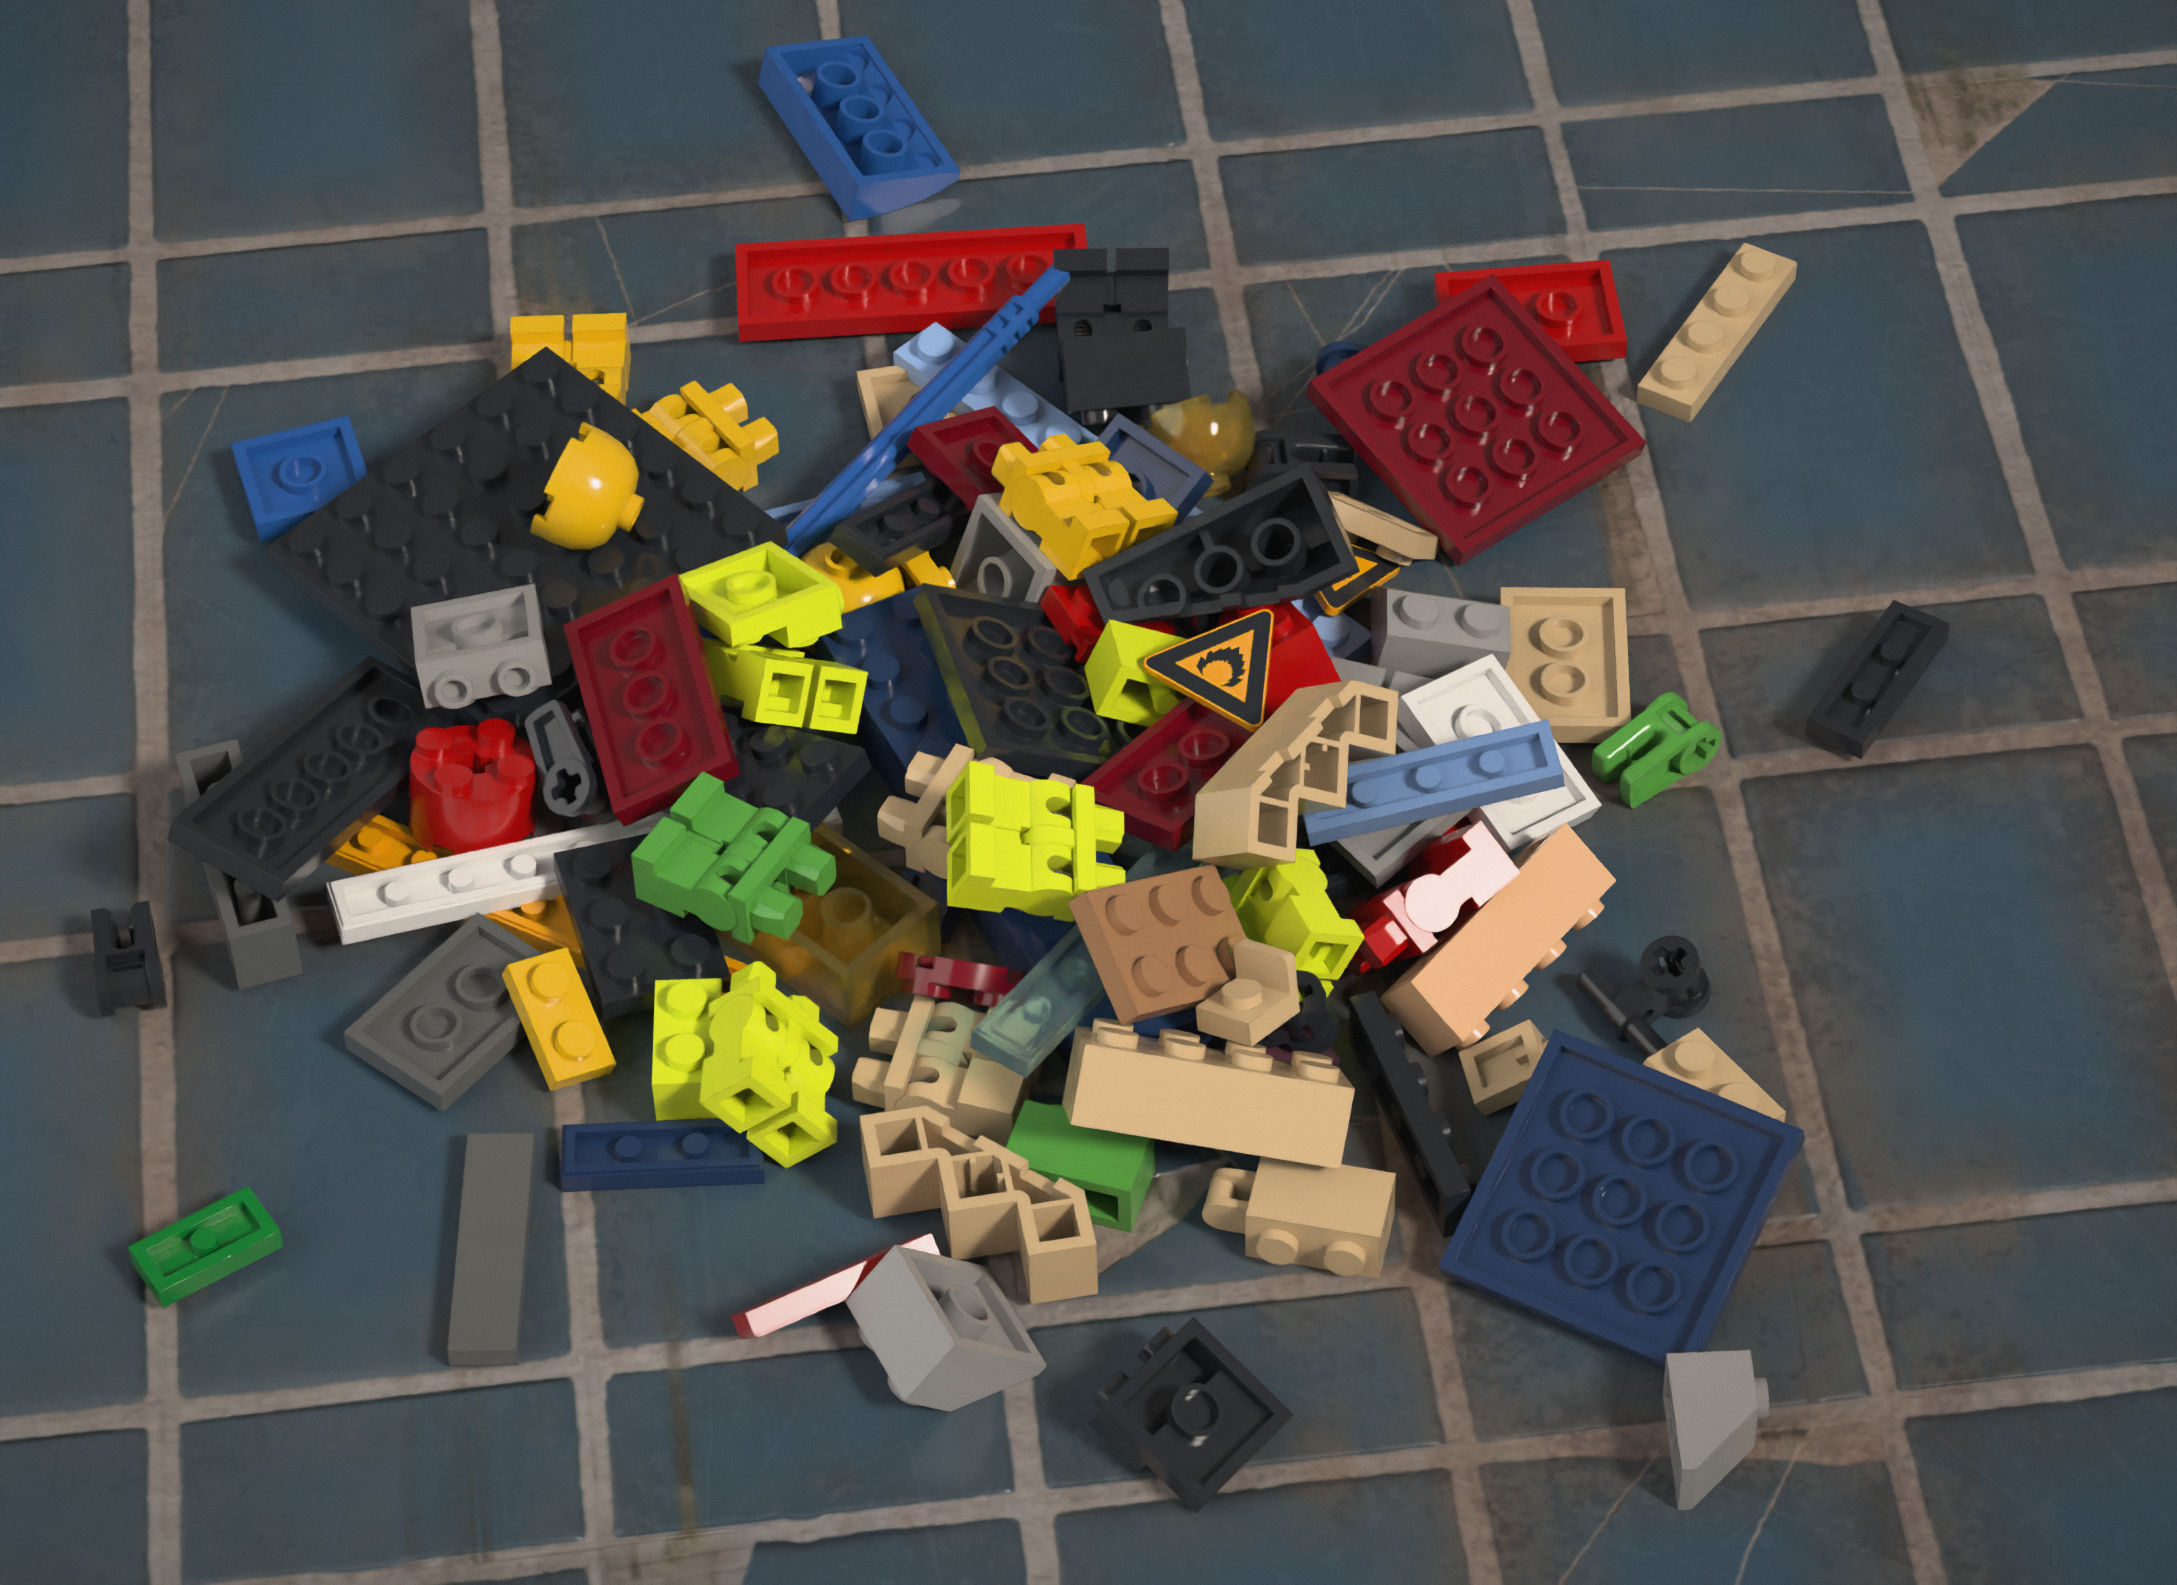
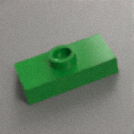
(205, 1246)

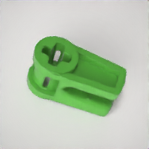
(1655, 749)

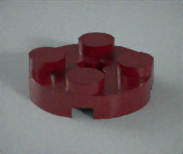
(937, 975)

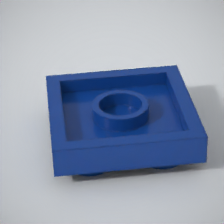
(296, 472)

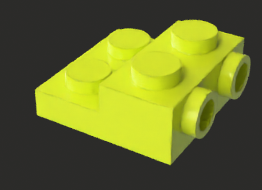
(764, 594)

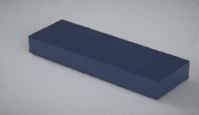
(657, 1155)

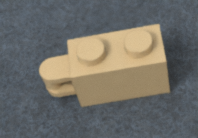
(1307, 1214)

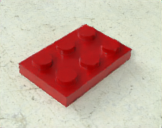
(1568, 300)

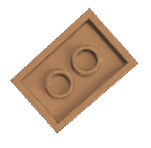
(1160, 940)

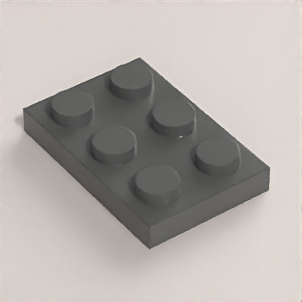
(446, 1016)

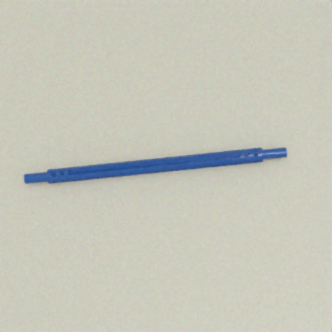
(927, 406)

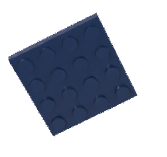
(1621, 1202)

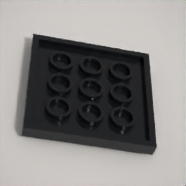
(1017, 684)

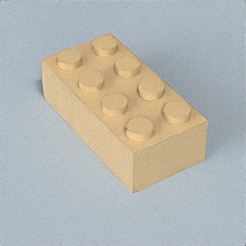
(1207, 1094)

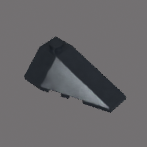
(1242, 554)

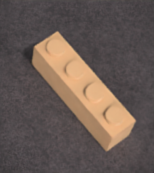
(1494, 946)

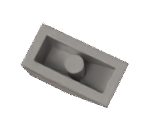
(1710, 1417)

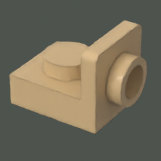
(1257, 999)
(1502, 1066)

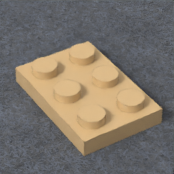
(1571, 658)

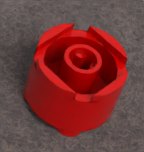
(472, 787)

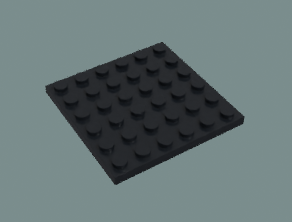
(459, 512)

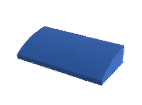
(856, 125)

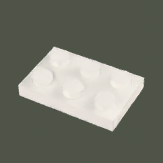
(1483, 701)

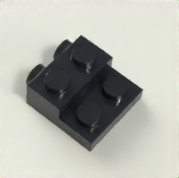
(1188, 1413)

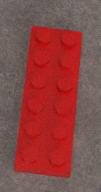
(891, 280)

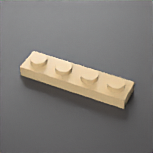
(1716, 332)

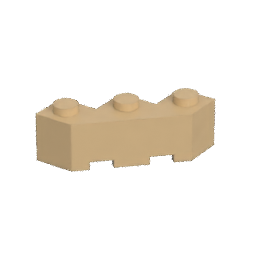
(1289, 770)
(985, 1199)

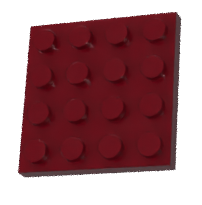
(1475, 419)

